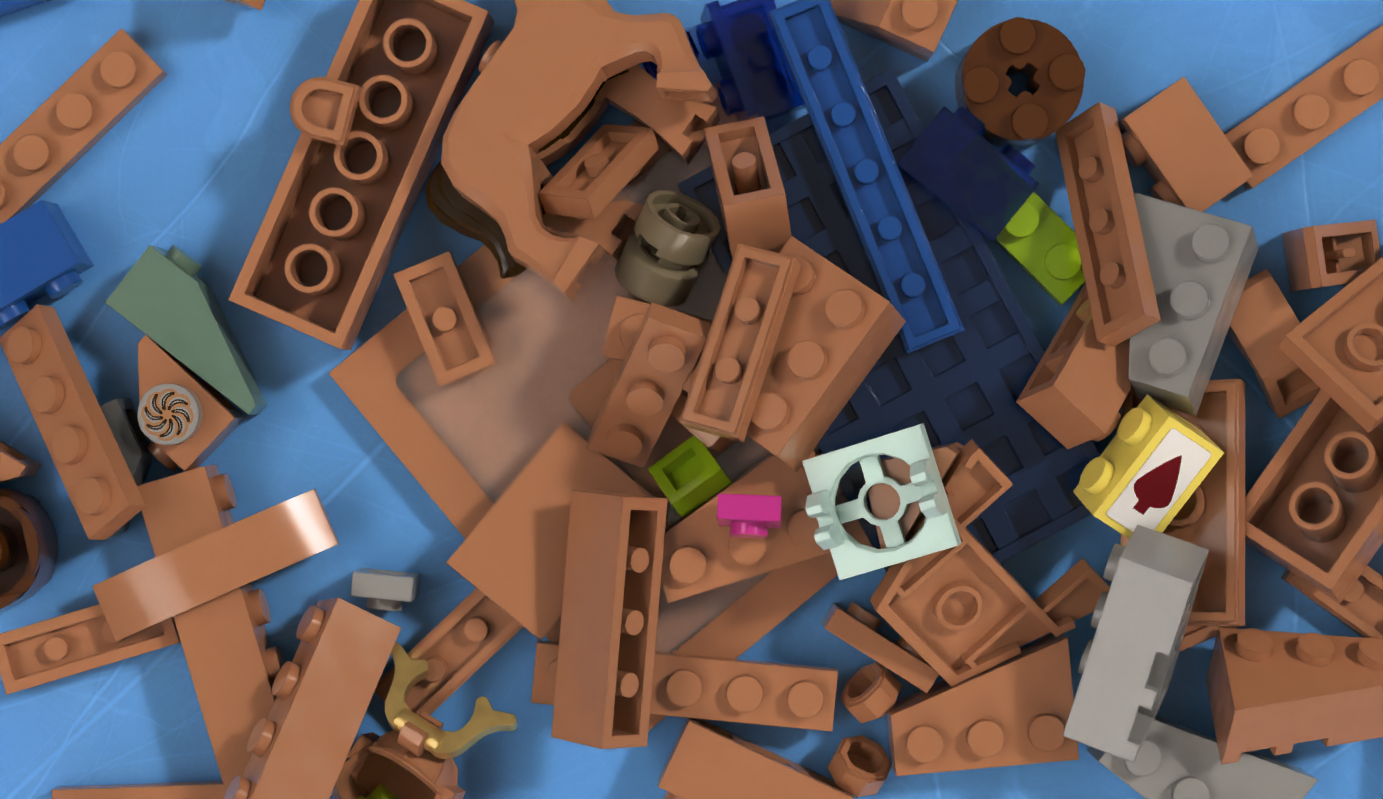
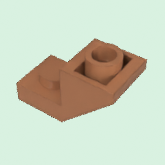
(1256, 331)

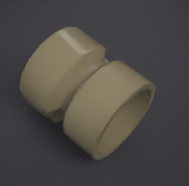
(667, 247)

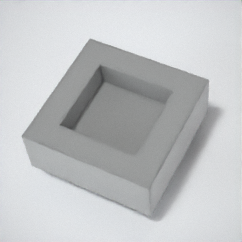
(385, 587)

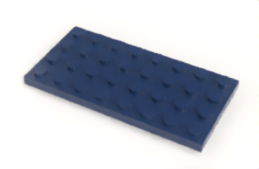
(953, 386)

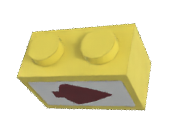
(1147, 469)

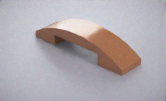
(215, 564)

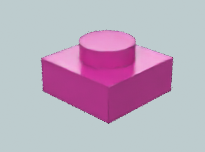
(749, 514)

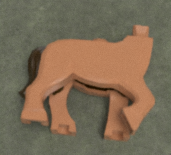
(537, 104)

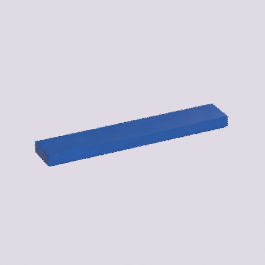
(865, 171)

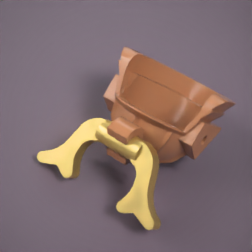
(417, 753)

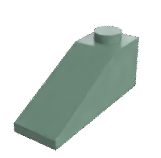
(184, 318)

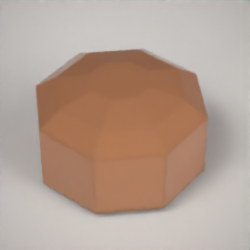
(870, 692)
(859, 766)

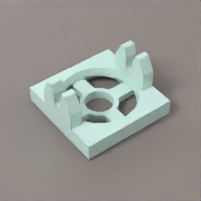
(926, 486)

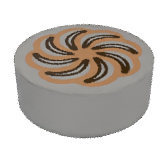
(170, 414)

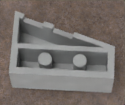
(1197, 279)
(1135, 641)
(1187, 765)

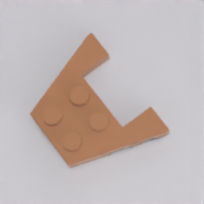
(961, 602)

